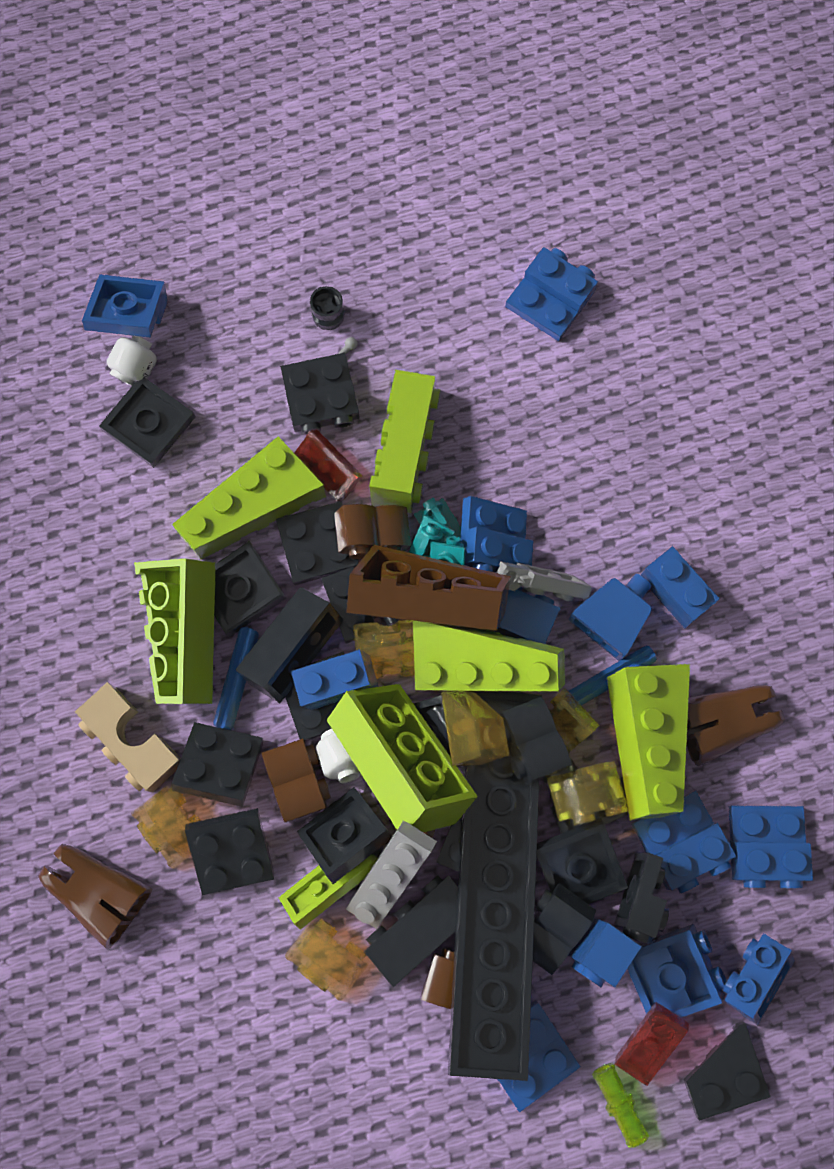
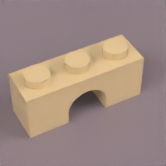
(106, 717)

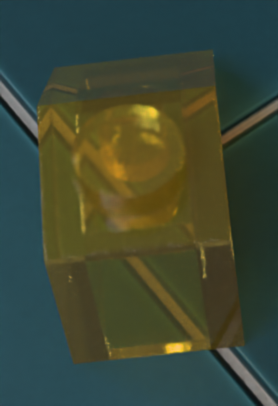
(473, 729)

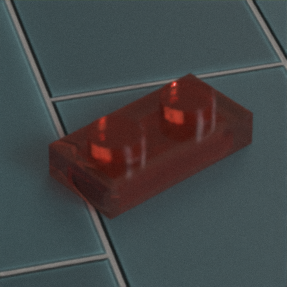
(328, 465)
(651, 1043)

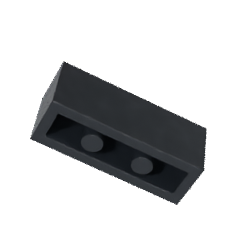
(289, 644)
(416, 932)

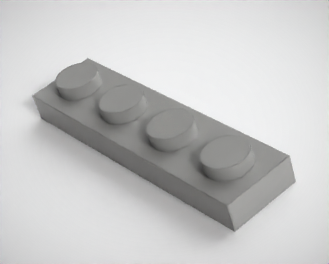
(391, 874)

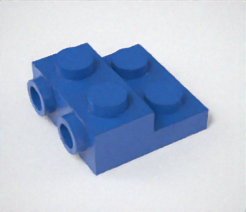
(552, 292)
(125, 306)
(494, 534)
(687, 844)
(769, 846)
(678, 973)
(759, 979)
(548, 1061)

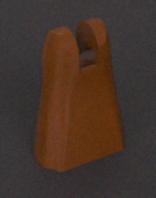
(726, 721)
(96, 894)

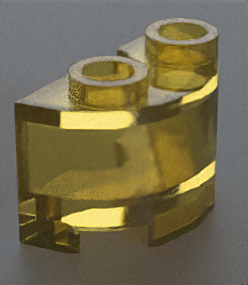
(388, 646)
(571, 719)
(588, 791)
(163, 825)
(327, 960)

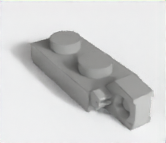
(539, 580)

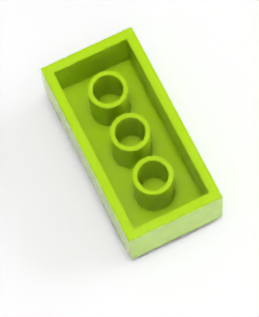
(401, 758)

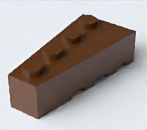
(426, 590)

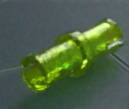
(620, 1105)

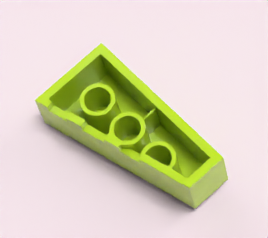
(404, 440)
(250, 499)
(180, 628)
(483, 660)
(651, 736)

